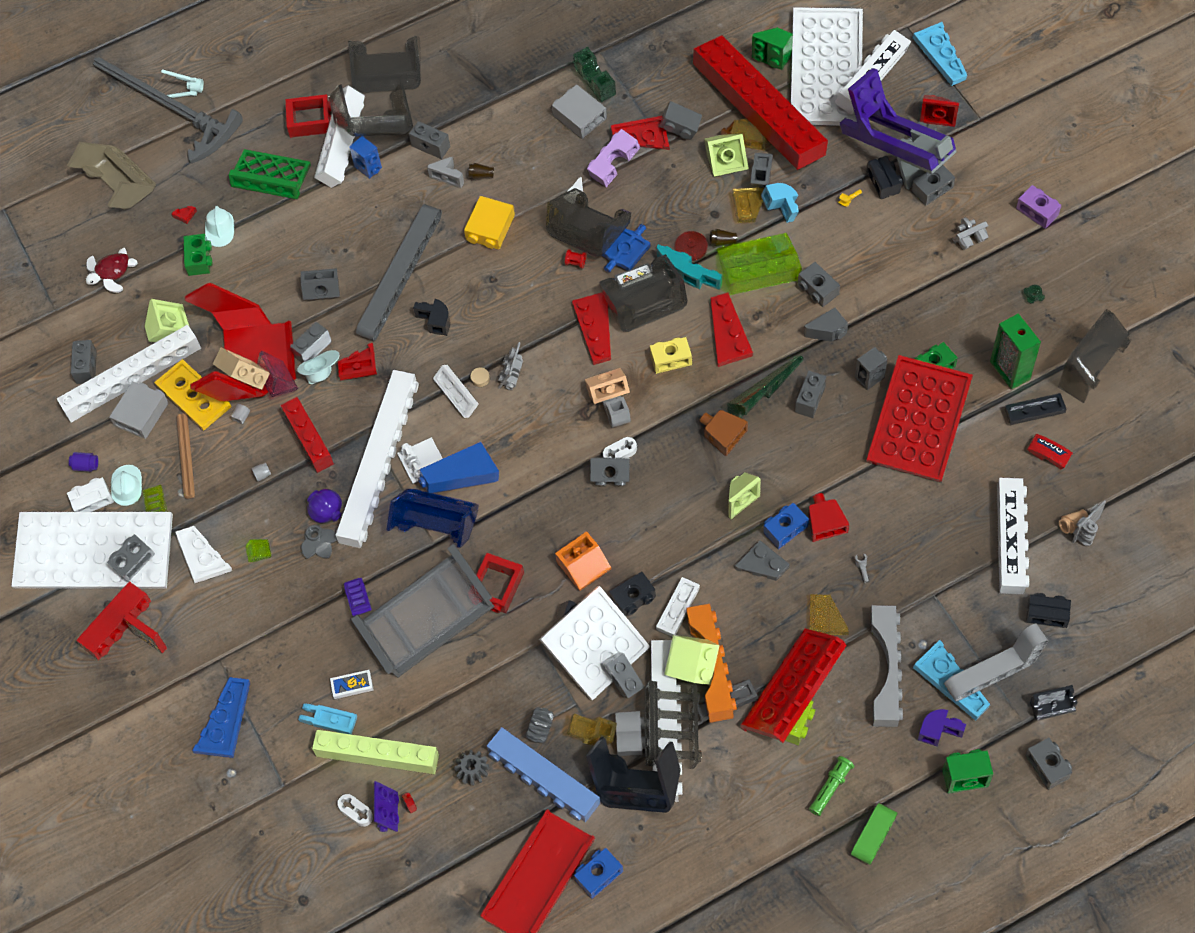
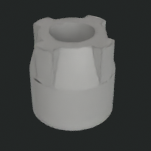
(240, 413)
(261, 471)

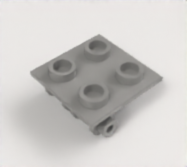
(511, 369)
(1087, 527)

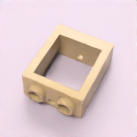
(241, 368)

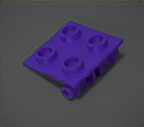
(385, 807)

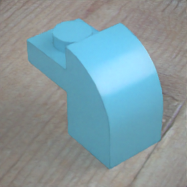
(783, 197)

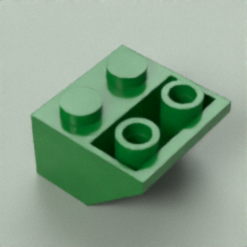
(772, 47)

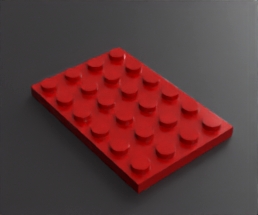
(919, 418)

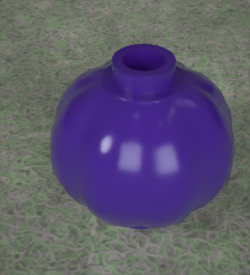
(324, 506)

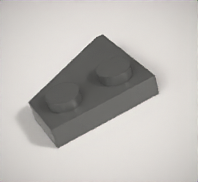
(763, 562)

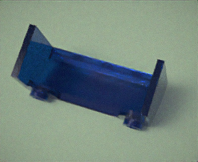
(433, 513)

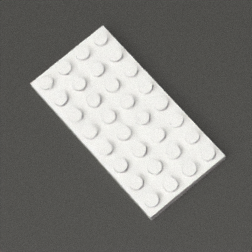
(823, 58)
(75, 549)

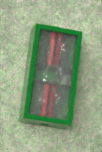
(1015, 351)

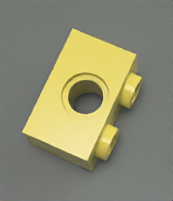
(664, 362)

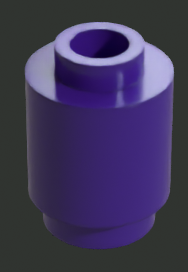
(83, 461)

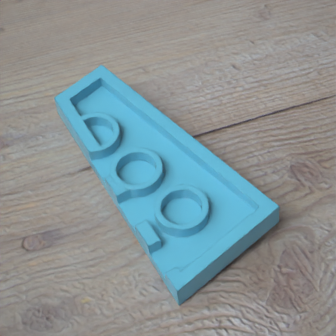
(939, 50)
(939, 666)

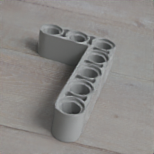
(1020, 656)

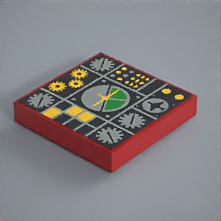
(145, 633)

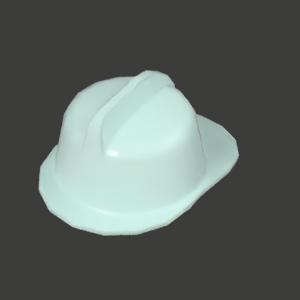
(219, 227)
(318, 367)
(126, 485)

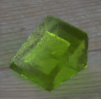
(258, 550)

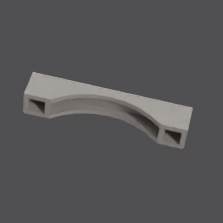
(886, 705)

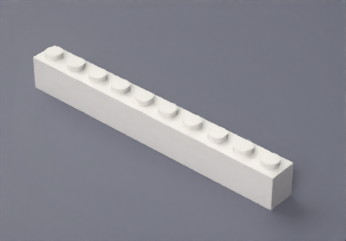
(376, 459)

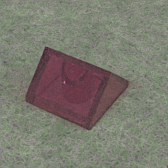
(279, 379)

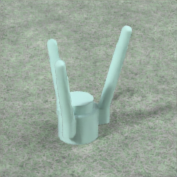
(193, 84)

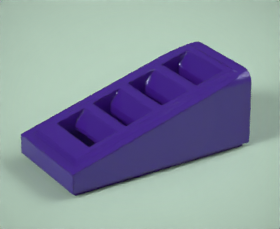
(357, 595)

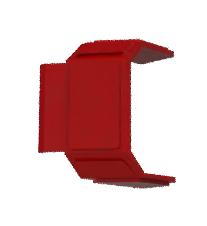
(246, 334)

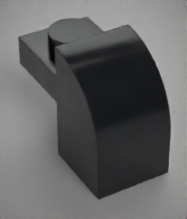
(436, 314)

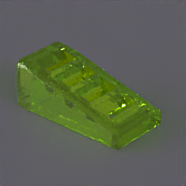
(162, 503)

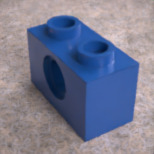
(365, 157)
(782, 535)
(595, 884)

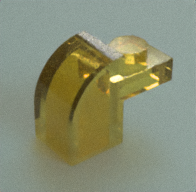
(591, 730)

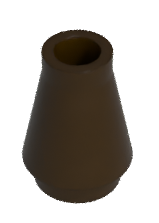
(480, 171)
(721, 237)

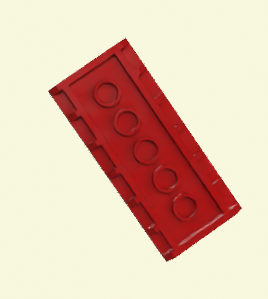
(794, 684)
(537, 876)

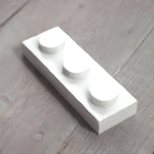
(455, 391)
(676, 608)

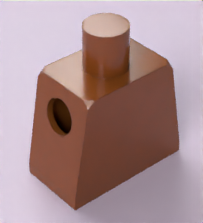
(724, 430)

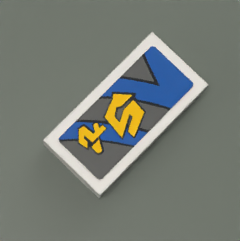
(351, 684)

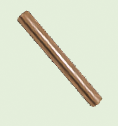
(185, 456)

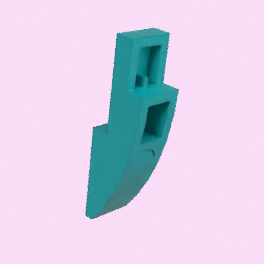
(691, 273)

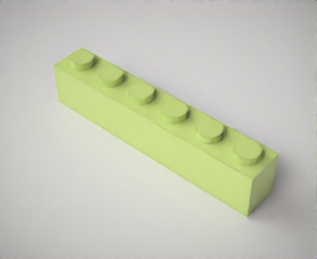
(375, 751)

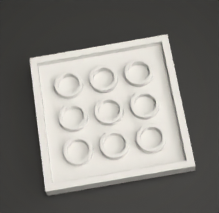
(589, 637)

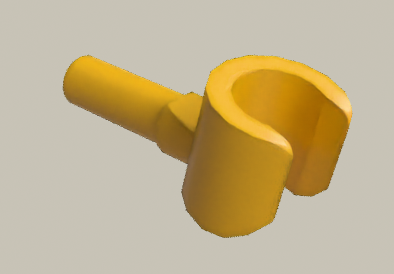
(846, 200)

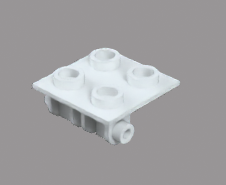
(418, 456)

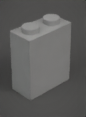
(579, 111)
(139, 409)

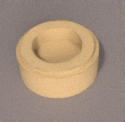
(480, 377)

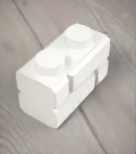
(90, 496)

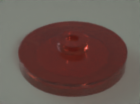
(693, 244)

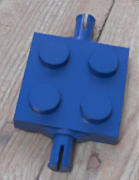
(627, 249)

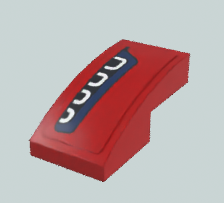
(1048, 449)

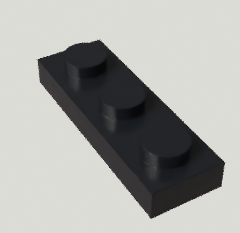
(1035, 409)

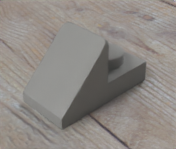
(444, 172)

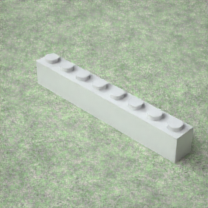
(659, 655)

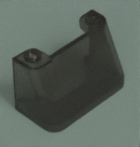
(581, 226)
(646, 296)

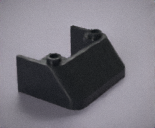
(634, 788)

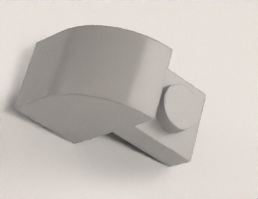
(617, 411)

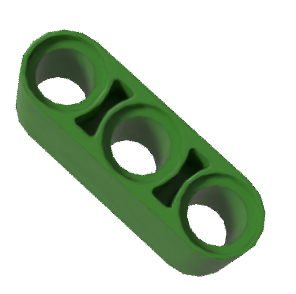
(874, 833)

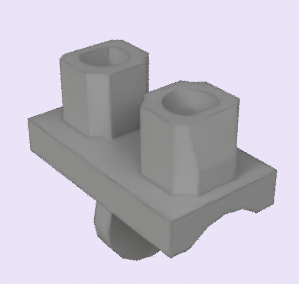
(978, 231)

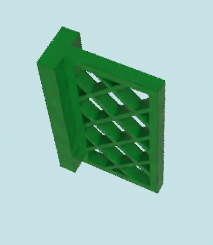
(267, 183)

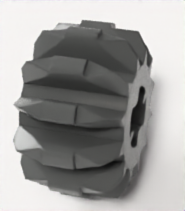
(539, 724)
(466, 772)

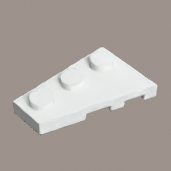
(200, 556)

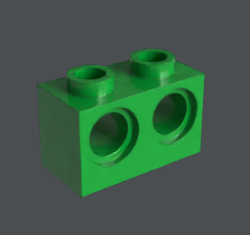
(193, 254)

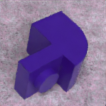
(936, 723)

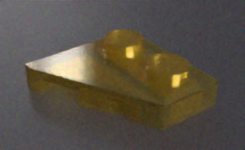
(747, 203)
(826, 616)

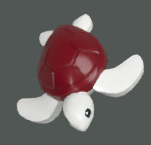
(109, 269)

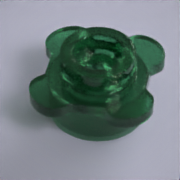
(1034, 289)

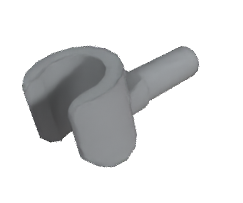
(862, 565)

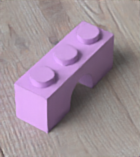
(620, 146)

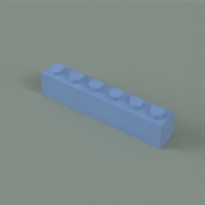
(543, 774)

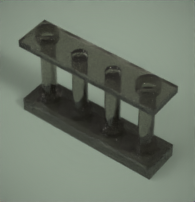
(654, 733)

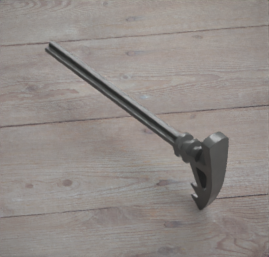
(200, 120)

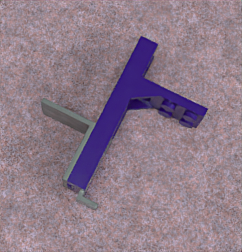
(915, 157)

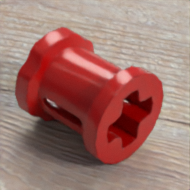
(575, 258)

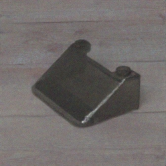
(385, 70)

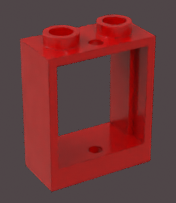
(310, 127)
(506, 567)

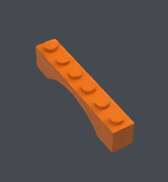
(718, 698)

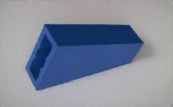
(460, 470)

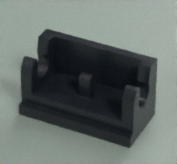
(1053, 703)

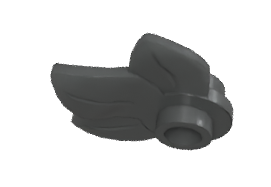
(321, 544)

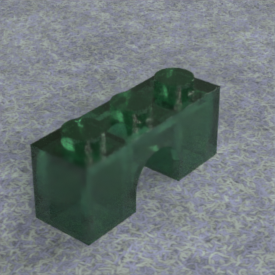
(599, 82)

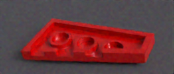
(594, 324)
(728, 332)

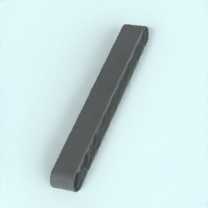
(399, 272)

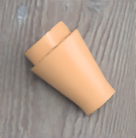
(1069, 521)

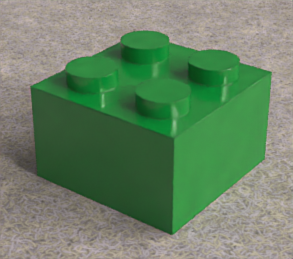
(967, 771)

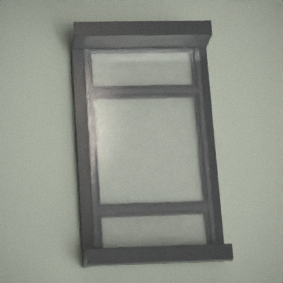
(425, 614)

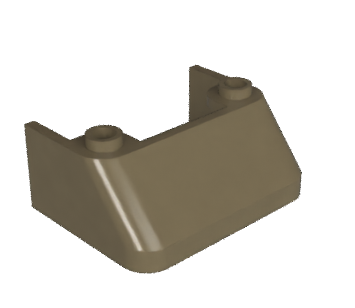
(115, 170)

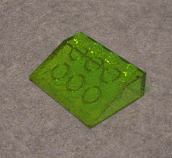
(759, 263)

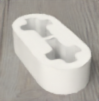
(618, 448)
(358, 806)

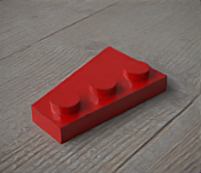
(646, 132)

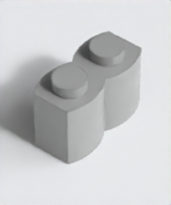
(629, 733)

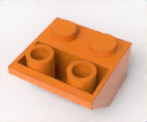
(582, 561)

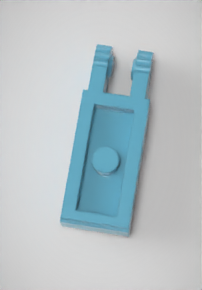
(329, 718)

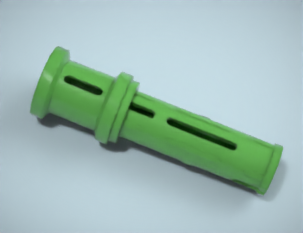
(836, 778)

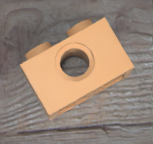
(607, 385)

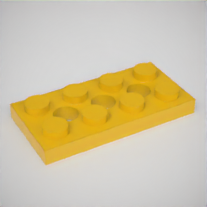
(188, 405)

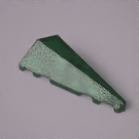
(766, 387)

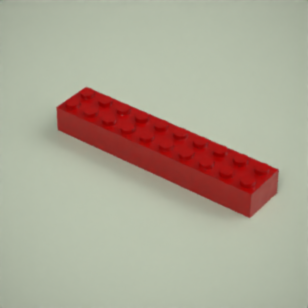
(760, 102)

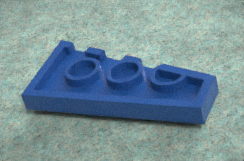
(225, 721)

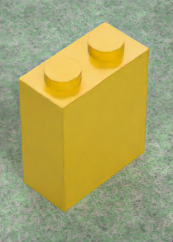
(489, 222)

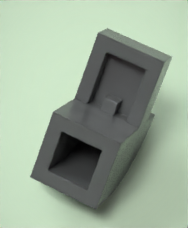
(761, 170)

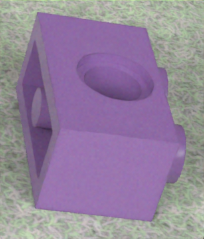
(1042, 214)

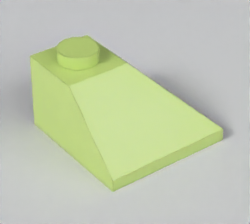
(726, 154)
(164, 319)
(743, 492)

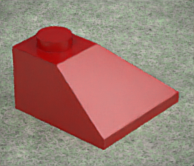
(939, 111)

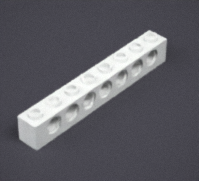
(135, 368)

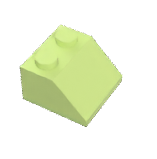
(692, 659)

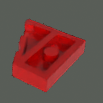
(358, 364)

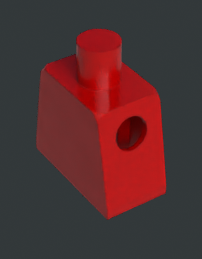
(826, 518)

